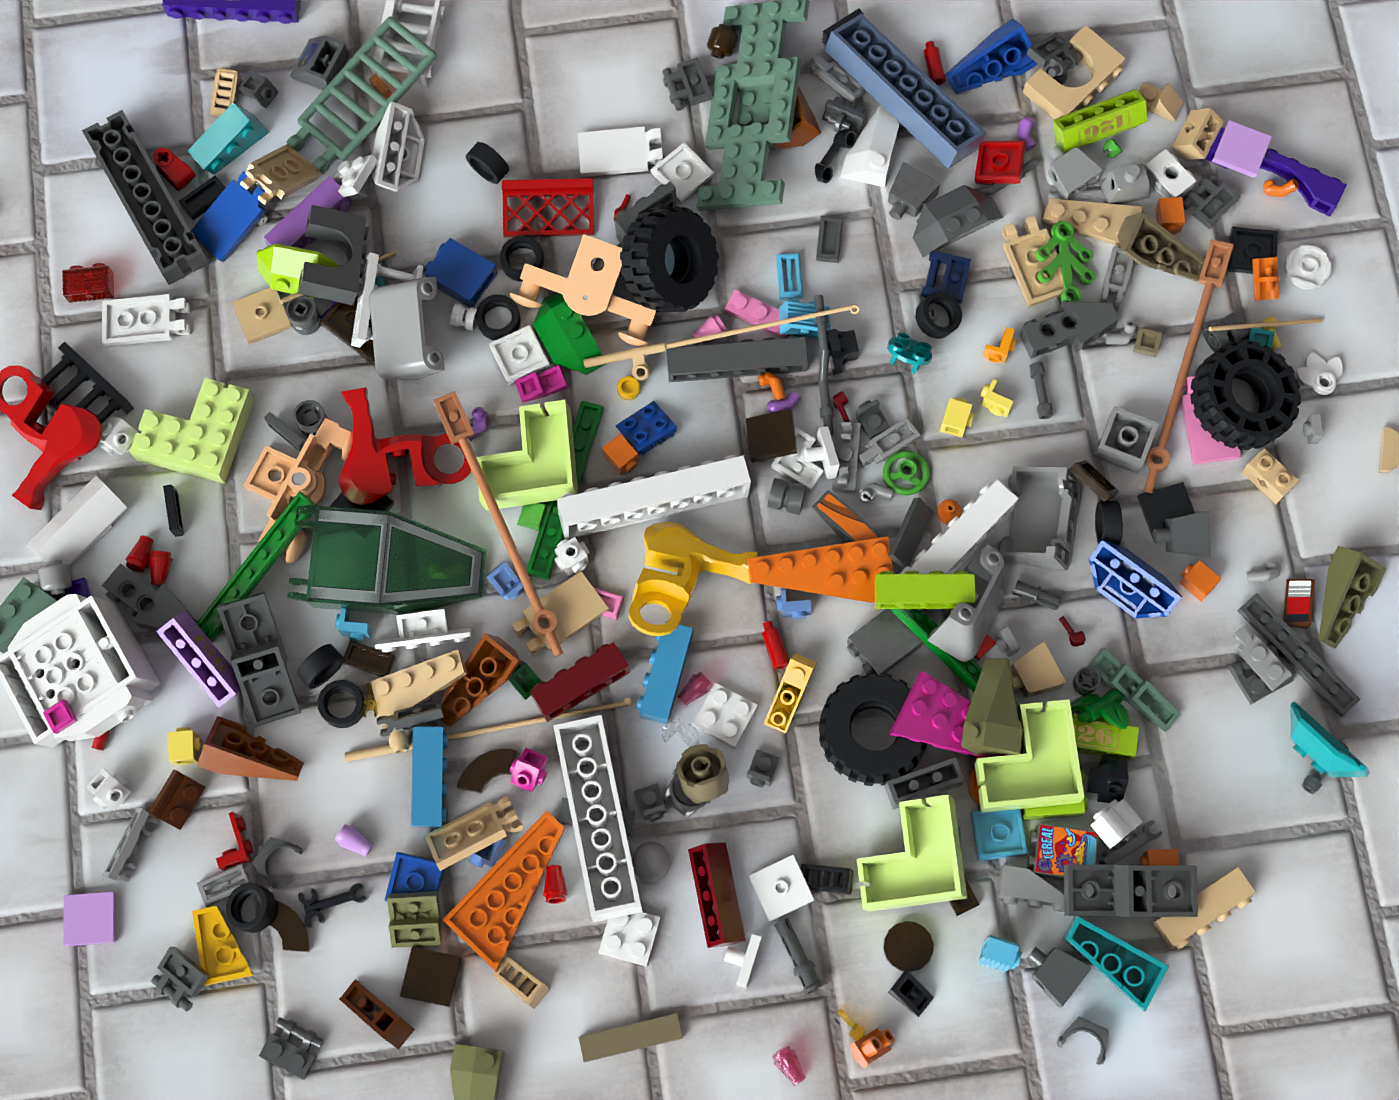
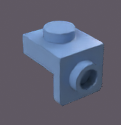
(505, 581)
(794, 609)
(488, 854)

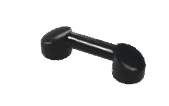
(844, 138)

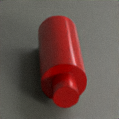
(934, 63)
(775, 646)

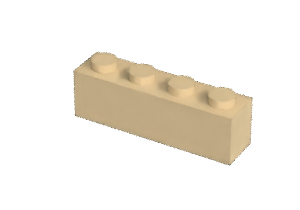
(1213, 904)

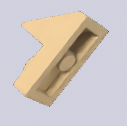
(1162, 102)

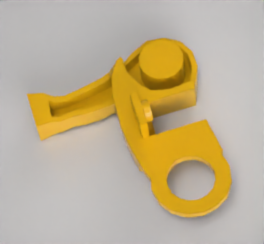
(678, 550)

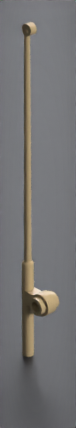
(638, 354)
(400, 742)

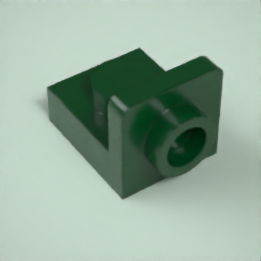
(524, 679)

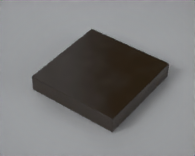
(771, 435)
(1094, 480)
(430, 976)

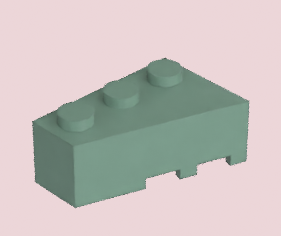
(19, 607)

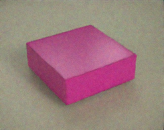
(60, 716)

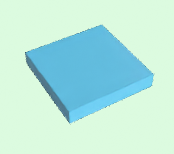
(999, 834)

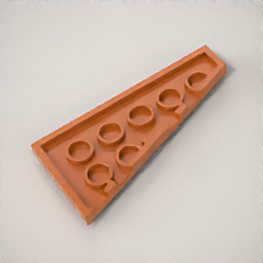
(829, 570)
(498, 902)

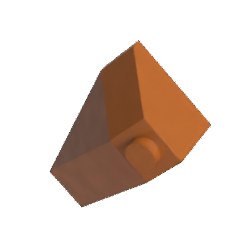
(804, 124)
(487, 670)
(238, 753)

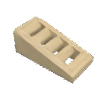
(225, 79)
(536, 994)

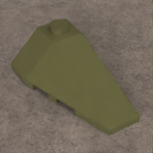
(1348, 584)
(992, 716)
(476, 1072)

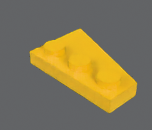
(218, 948)

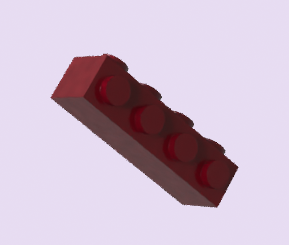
(580, 681)
(716, 895)

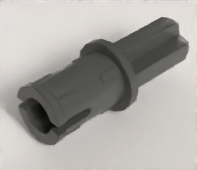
(1036, 595)

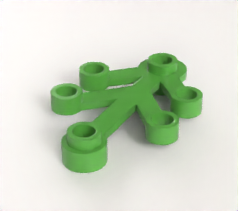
(1065, 260)

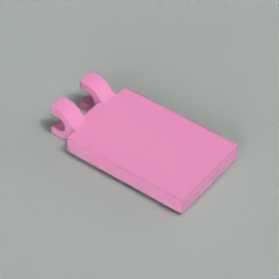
(1201, 444)

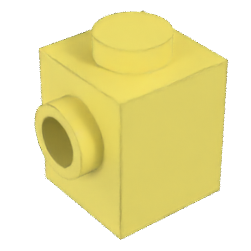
(957, 417)
(184, 746)

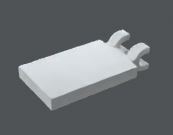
(618, 151)
(143, 319)

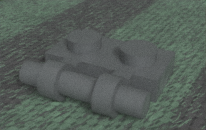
(1050, 51)
(694, 83)
(1216, 205)
(183, 972)
(287, 1055)

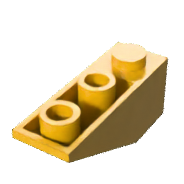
(790, 692)

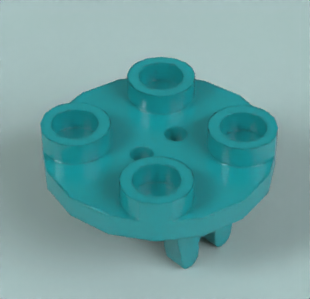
(909, 351)

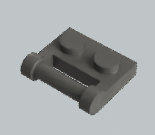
(1253, 686)

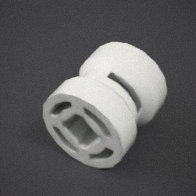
(463, 317)

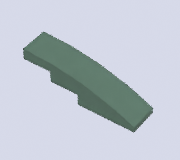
(1135, 691)

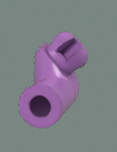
(1024, 131)
(780, 405)
(480, 422)

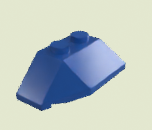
(1131, 582)

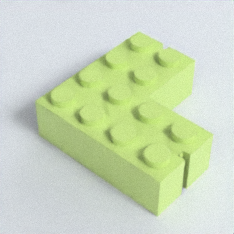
(198, 445)
(543, 467)
(1045, 771)
(927, 869)

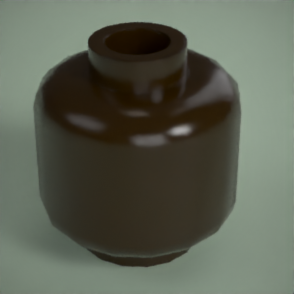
(722, 41)

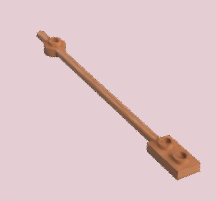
(1211, 276)
(459, 431)

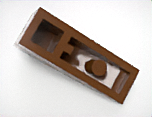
(377, 1014)

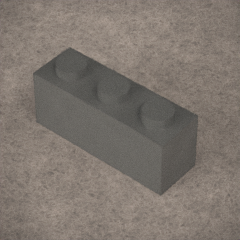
(925, 782)

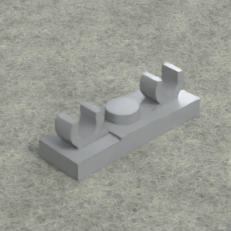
(847, 451)
(128, 845)

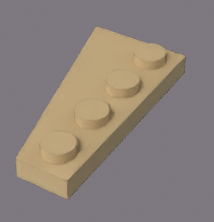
(1090, 219)
(417, 683)

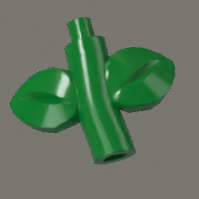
(1108, 707)

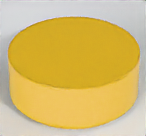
(628, 388)

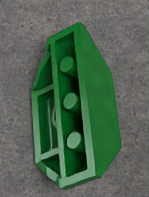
(565, 335)

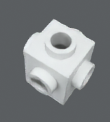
(117, 436)
(574, 563)
(109, 789)

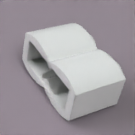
(1115, 822)

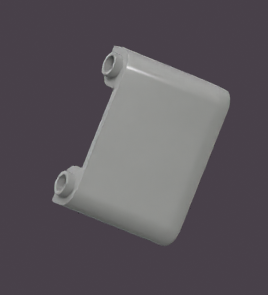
(400, 330)
(1043, 517)
(968, 625)

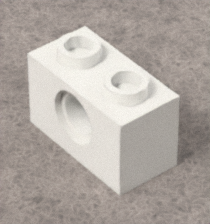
(1169, 164)

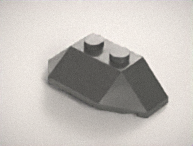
(953, 218)

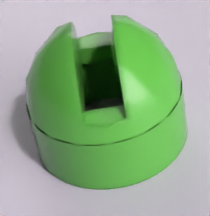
(1113, 147)

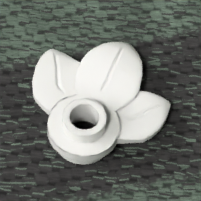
(1318, 370)

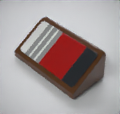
(1298, 602)

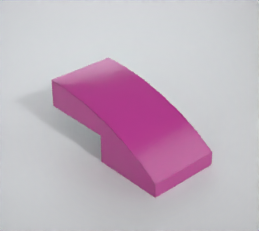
(541, 385)

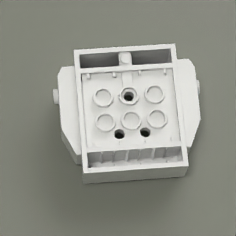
(103, 688)

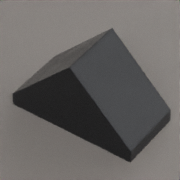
(911, 993)

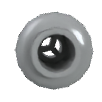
(55, 578)

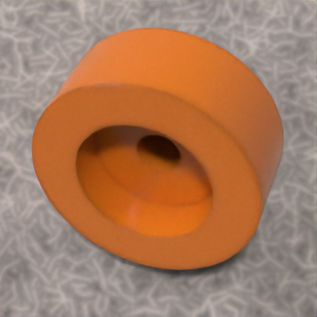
(948, 510)

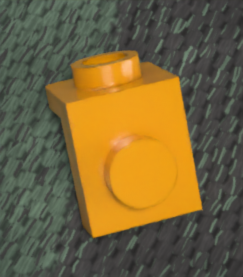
(999, 354)

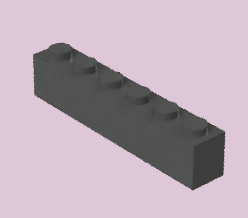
(737, 359)

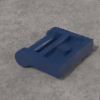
(954, 276)

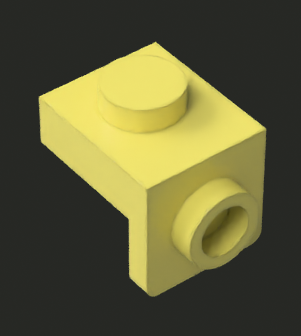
(994, 402)

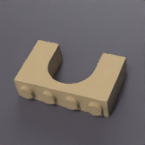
(1102, 63)

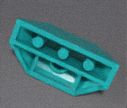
(1322, 748)

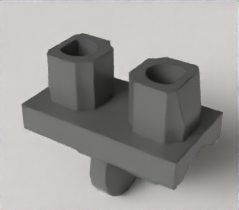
(843, 116)

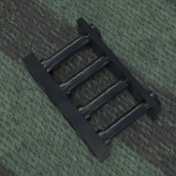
(85, 373)

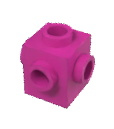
(528, 770)

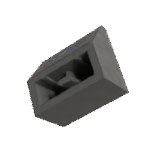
(320, 61)

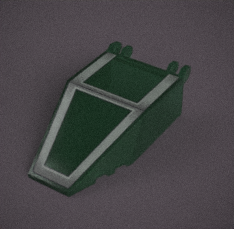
(385, 563)

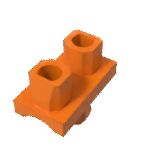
(1265, 278)
(872, 1046)

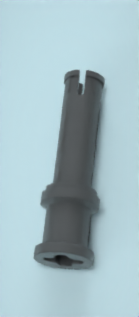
(802, 965)

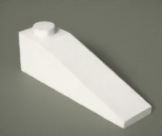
(872, 153)

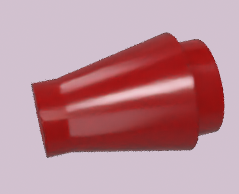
(139, 556)
(159, 566)
(555, 887)

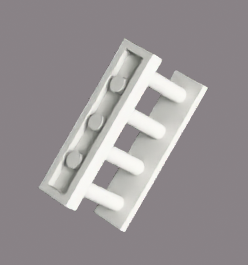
(396, 7)
(372, 269)

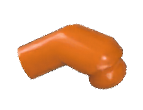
(1272, 189)
(775, 384)

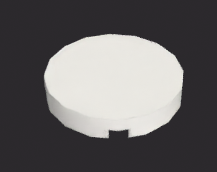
(1308, 267)

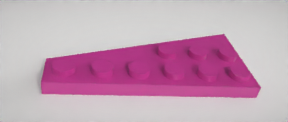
(934, 716)

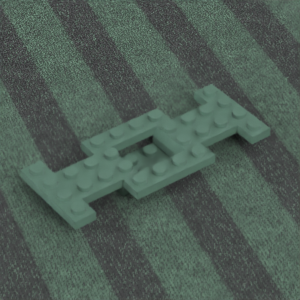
(765, 106)

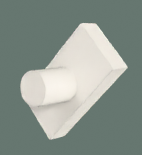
(824, 452)
(744, 959)

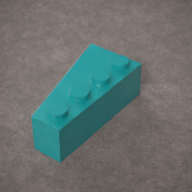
(1122, 964)

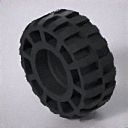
(645, 259)
(1270, 379)
(837, 739)

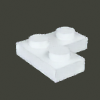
(353, 174)
(795, 466)

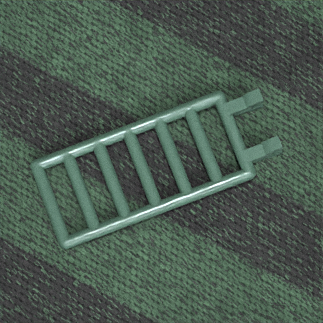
(323, 162)

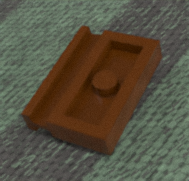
(176, 799)

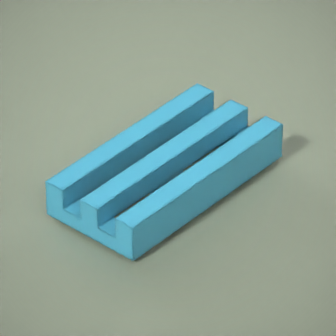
(790, 293)

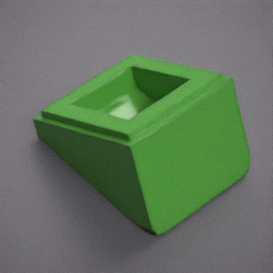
(532, 516)

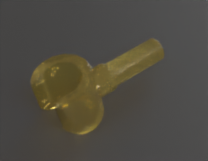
(370, 704)
(857, 1030)

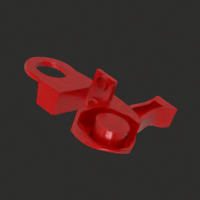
(63, 441)
(367, 469)

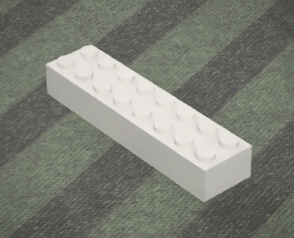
(653, 496)
(597, 819)

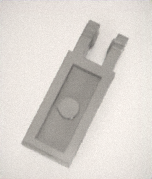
(1116, 276)

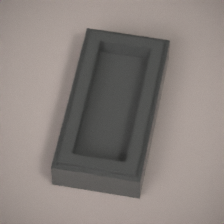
(829, 239)
(284, 431)

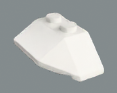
(397, 149)

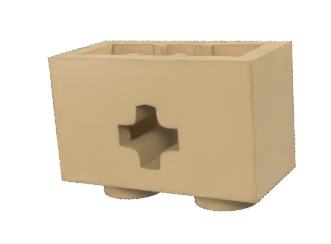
(1198, 134)
(1270, 476)

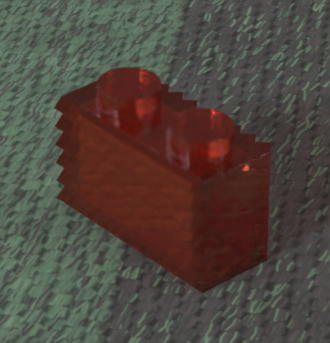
(88, 283)

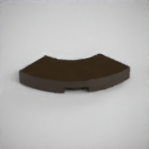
(485, 768)
(290, 929)

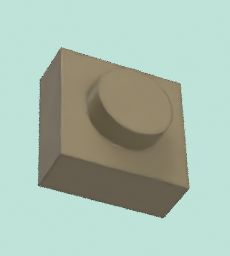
(1147, 342)

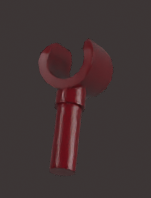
(839, 401)
(1075, 638)

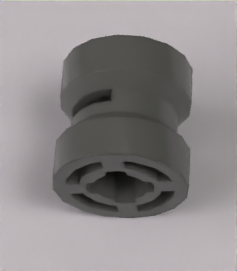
(1086, 676)

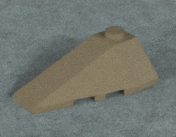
(1157, 248)

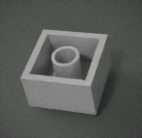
(1126, 439)

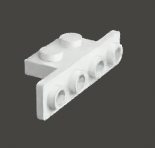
(423, 627)

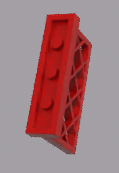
(548, 188)

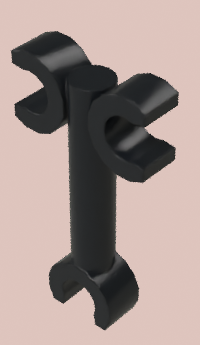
(313, 906)

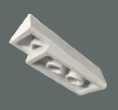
(79, 524)

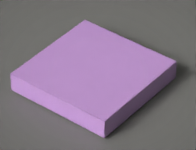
(1242, 149)
(89, 919)

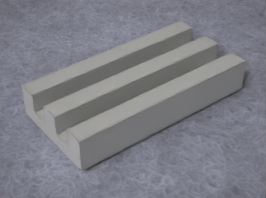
(204, 894)

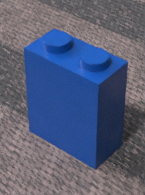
(461, 272)

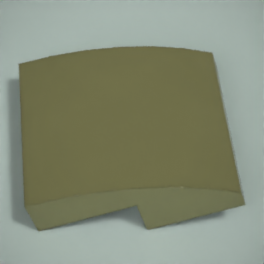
(414, 919)

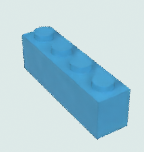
(665, 675)
(427, 777)

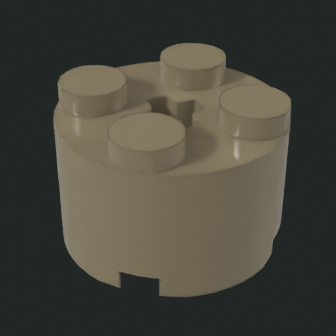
(703, 773)

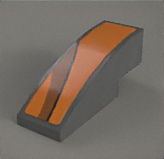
(843, 519)

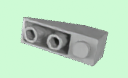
(1025, 886)

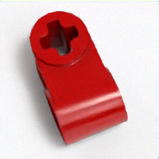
(172, 168)

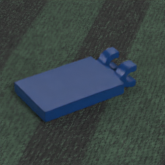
(229, 218)

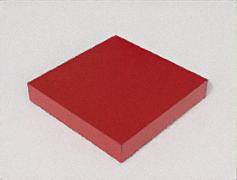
(1000, 162)

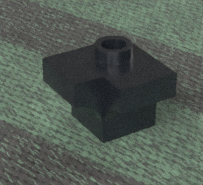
(842, 348)
(1109, 779)

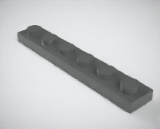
(1299, 655)

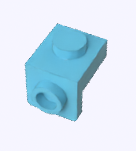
(353, 630)

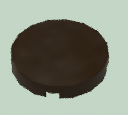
(908, 946)

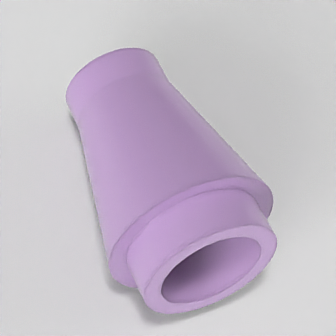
(353, 840)

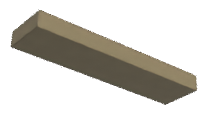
(630, 1037)

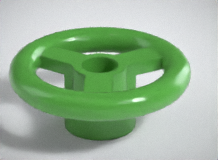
(908, 464)

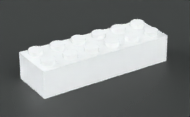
(967, 532)

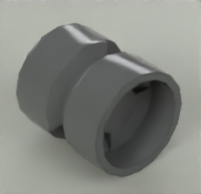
(303, 315)
(1220, 338)
(309, 417)
(786, 496)

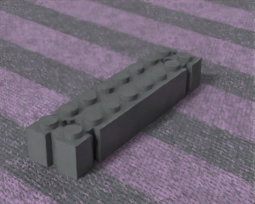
(145, 197)

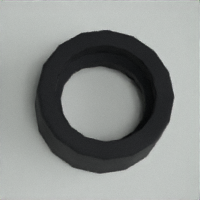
(487, 162)
(514, 244)
(495, 301)
(949, 304)
(1109, 522)
(320, 666)
(326, 693)
(235, 903)

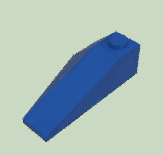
(994, 58)

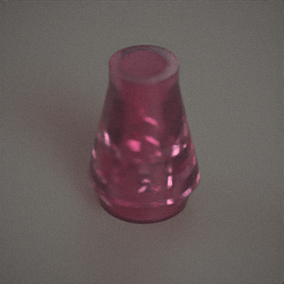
(695, 688)
(789, 1065)

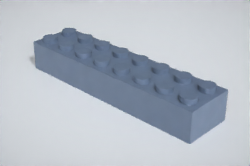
(904, 90)

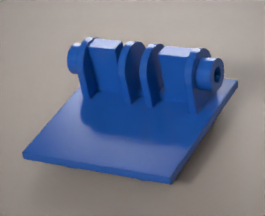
(646, 428)

